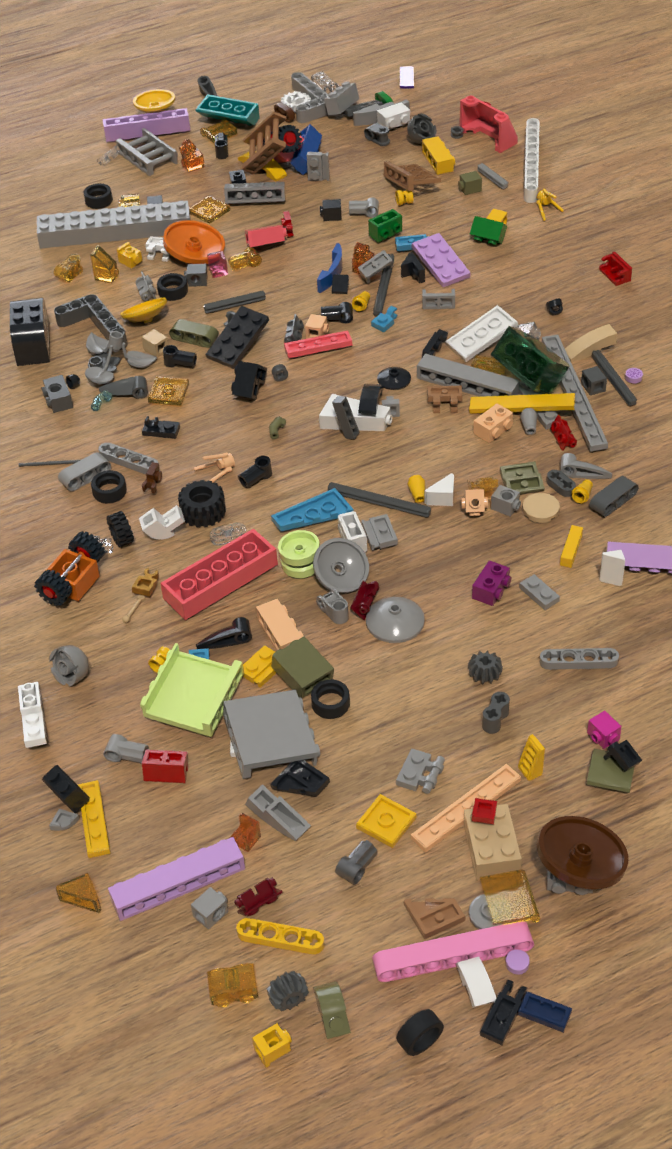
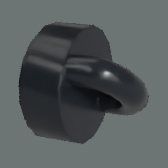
(553, 304)

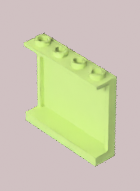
(191, 691)

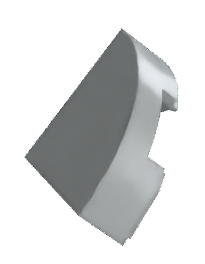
(63, 820)

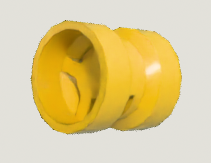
(404, 197)
(158, 660)

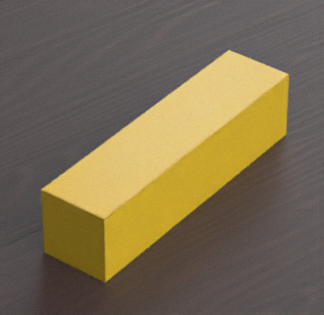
(571, 546)

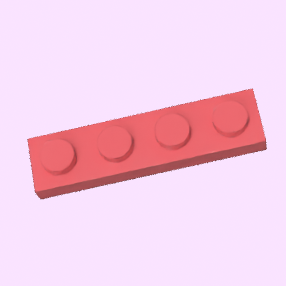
(318, 344)

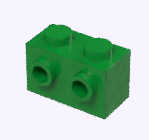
(385, 225)
(488, 230)

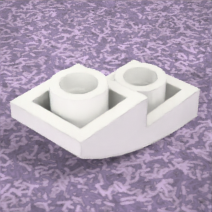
(476, 981)

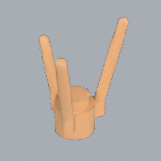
(224, 462)

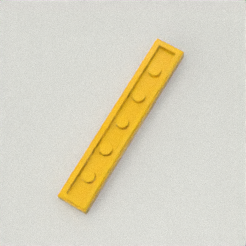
(518, 403)

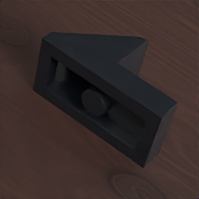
(413, 267)

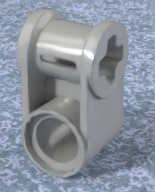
(334, 606)

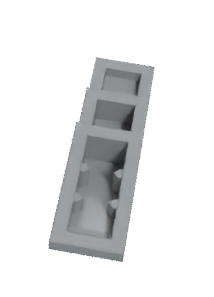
(369, 114)

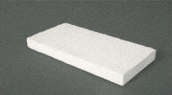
(481, 333)

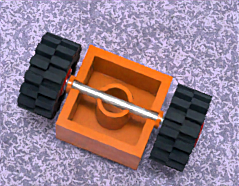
(72, 570)

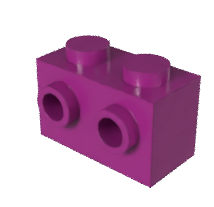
(491, 583)

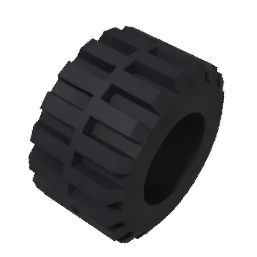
(202, 503)

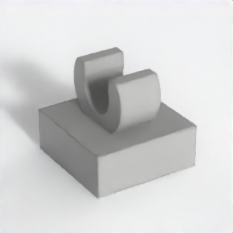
(393, 404)

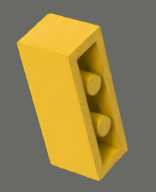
(438, 155)

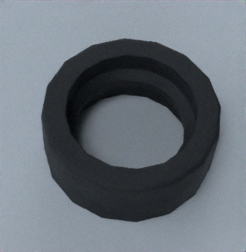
(100, 201)
(170, 279)
(108, 477)
(330, 711)
(420, 1032)

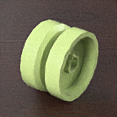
(297, 553)

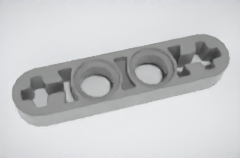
(112, 451)
(579, 661)

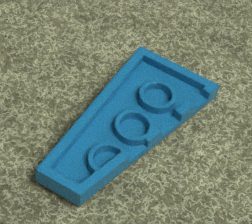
(312, 511)

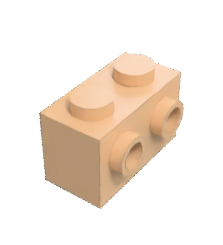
(493, 423)

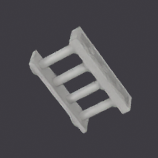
(142, 161)

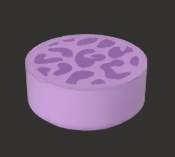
(633, 375)

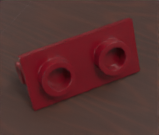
(364, 598)
(250, 902)

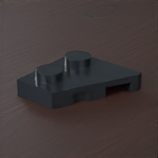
(301, 779)

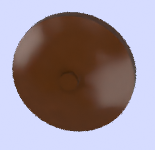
(582, 852)

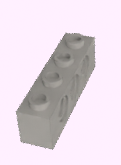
(254, 192)

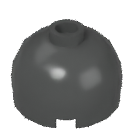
(421, 128)

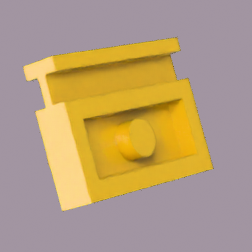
(259, 668)

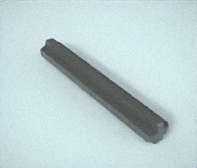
(234, 301)

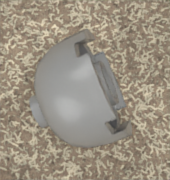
(69, 664)

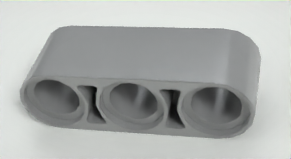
(83, 471)

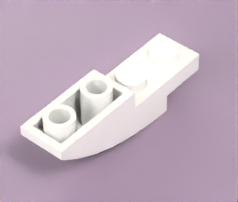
(32, 715)

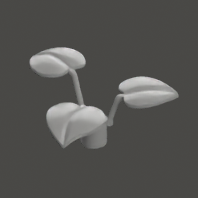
(99, 345)

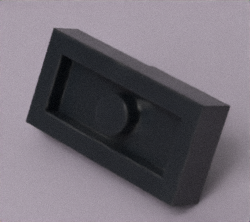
(162, 429)

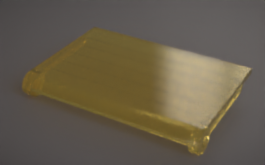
(510, 897)

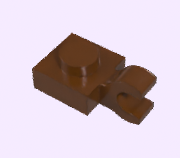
(152, 477)

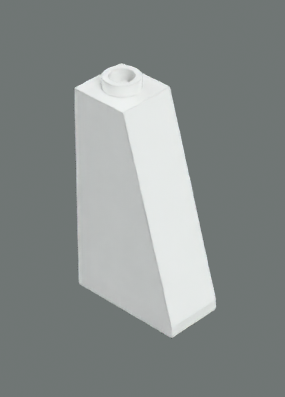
(365, 422)

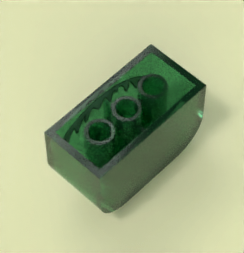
(530, 360)

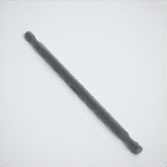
(48, 463)

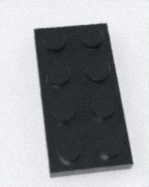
(237, 337)

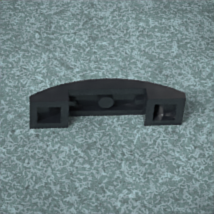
(369, 398)

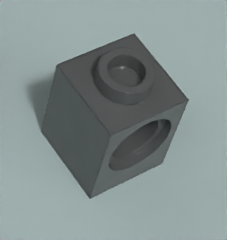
(196, 275)
(593, 380)

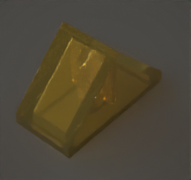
(79, 893)

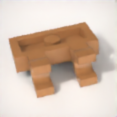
(444, 394)

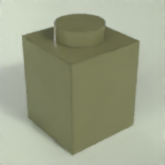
(470, 183)

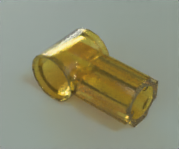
(248, 257)

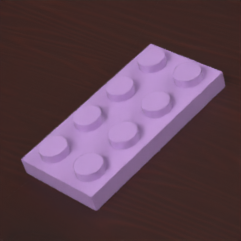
(441, 260)

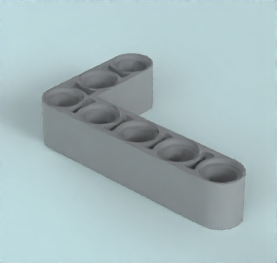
(312, 109)

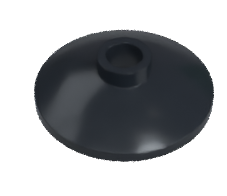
(394, 378)

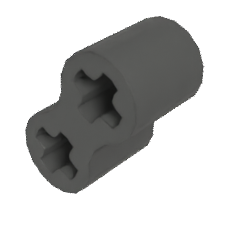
(495, 712)

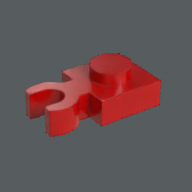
(286, 222)

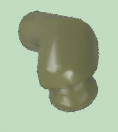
(273, 427)

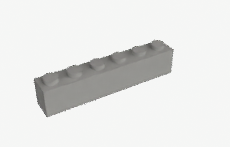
(472, 379)

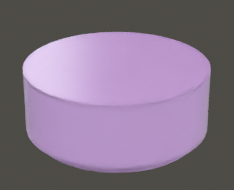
(517, 961)

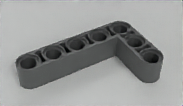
(89, 307)

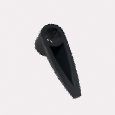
(229, 636)

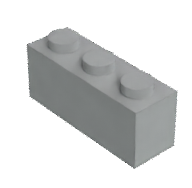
(341, 98)

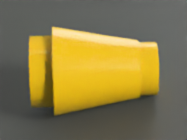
(360, 302)
(417, 487)
(582, 492)

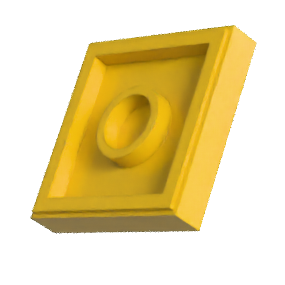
(386, 821)

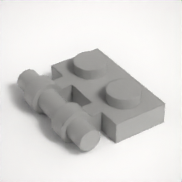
(414, 769)

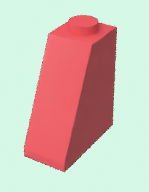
(265, 235)

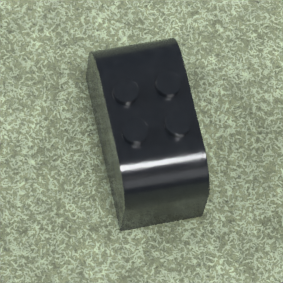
(30, 331)

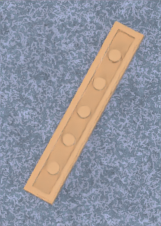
(453, 816)

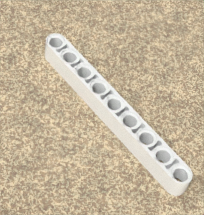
(531, 160)

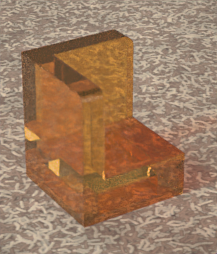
(247, 833)

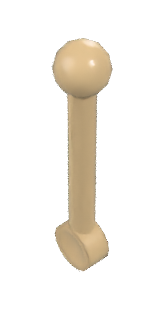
(126, 618)

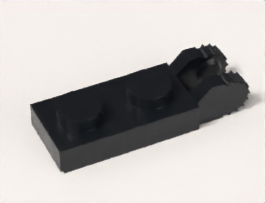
(502, 1014)

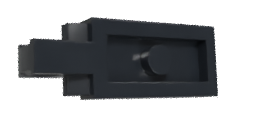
(435, 343)

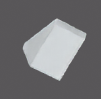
(441, 492)

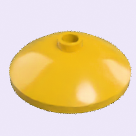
(154, 100)
(144, 311)

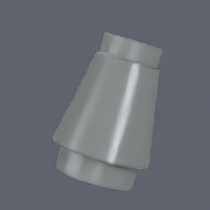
(529, 420)

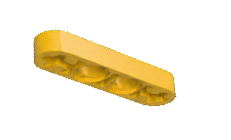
(278, 940)

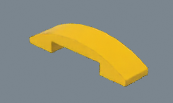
(272, 168)

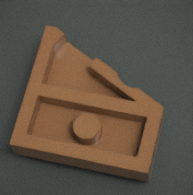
(435, 915)

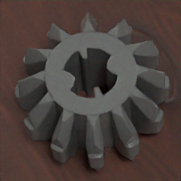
(485, 667)
(287, 991)

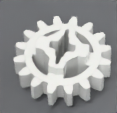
(295, 99)

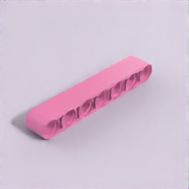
(447, 951)

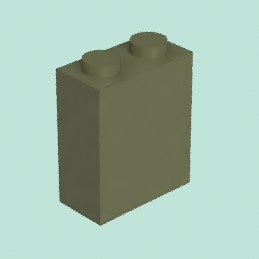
(301, 666)

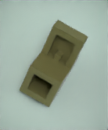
(332, 1009)

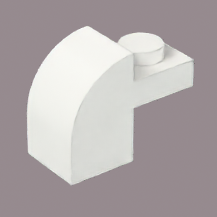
(161, 526)

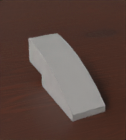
(277, 813)

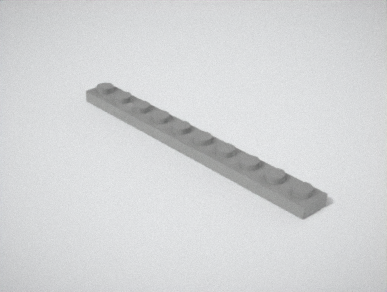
(583, 411)

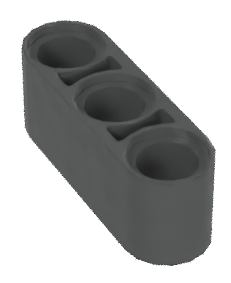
(614, 496)

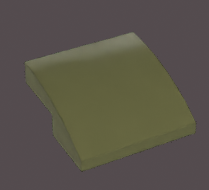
(522, 477)
(608, 773)

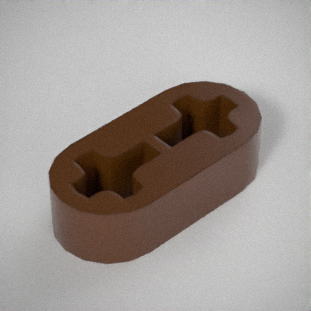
(285, 110)

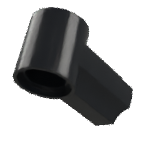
(221, 146)
(343, 312)
(175, 357)
(260, 470)

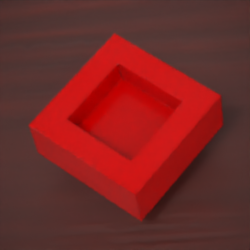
(484, 811)

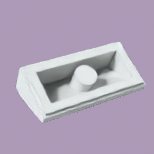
(612, 567)

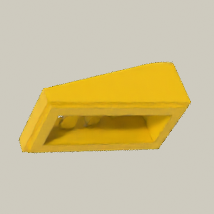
(532, 759)

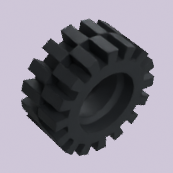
(120, 529)

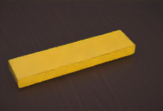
(94, 821)

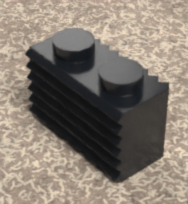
(65, 789)

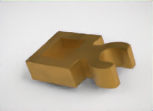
(145, 584)

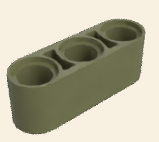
(194, 333)

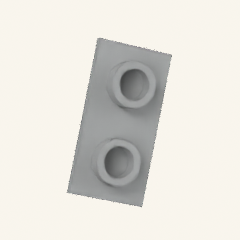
(145, 287)

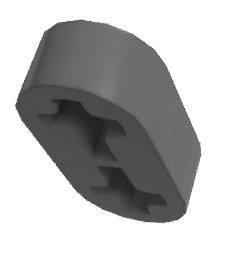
(560, 483)

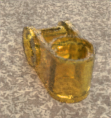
(69, 268)

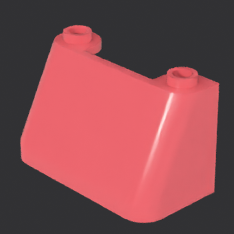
(482, 117)

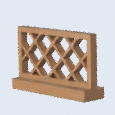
(409, 175)

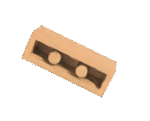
(277, 624)

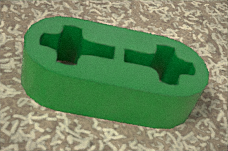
(383, 97)

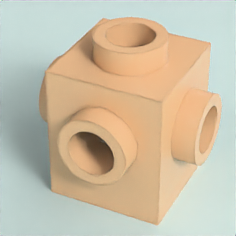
(478, 495)

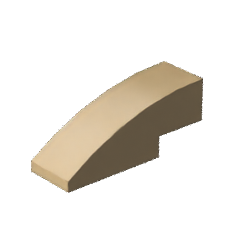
(590, 342)

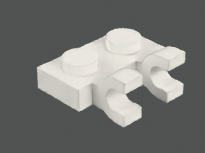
(156, 244)

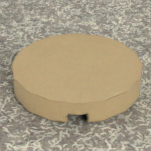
(541, 507)

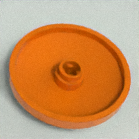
(192, 241)

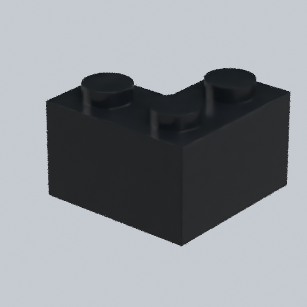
(248, 379)

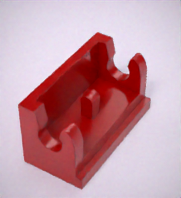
(616, 269)
(165, 766)

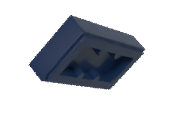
(545, 1011)

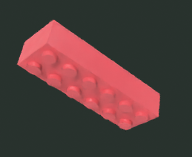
(219, 574)

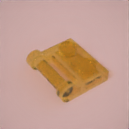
(222, 127)

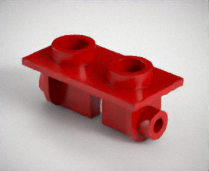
(563, 433)

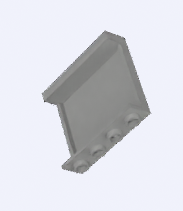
(269, 730)

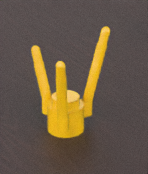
(545, 198)

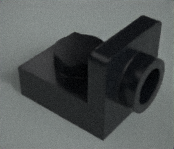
(623, 754)

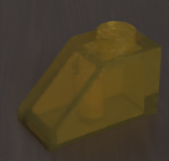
(103, 266)

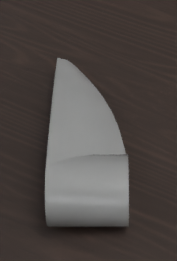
(578, 469)

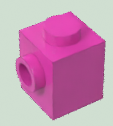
(604, 729)

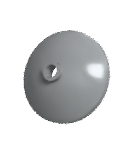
(343, 555)
(395, 619)

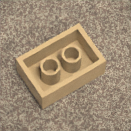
(492, 845)

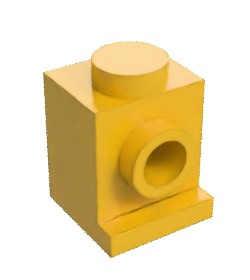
(129, 255)
(271, 1044)

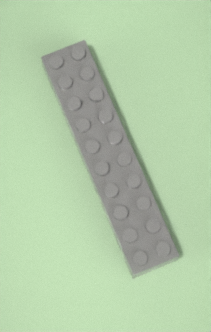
(109, 224)

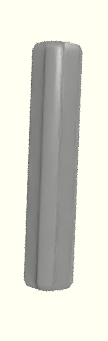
(493, 176)

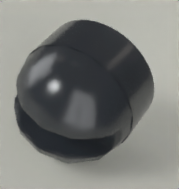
(72, 381)

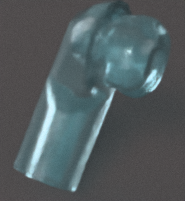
(104, 395)

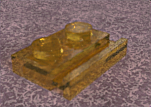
(488, 364)
(483, 483)

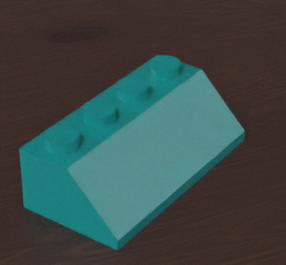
(229, 109)

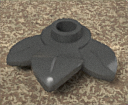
(99, 360)

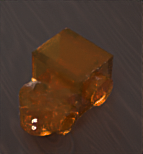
(192, 158)
(360, 256)

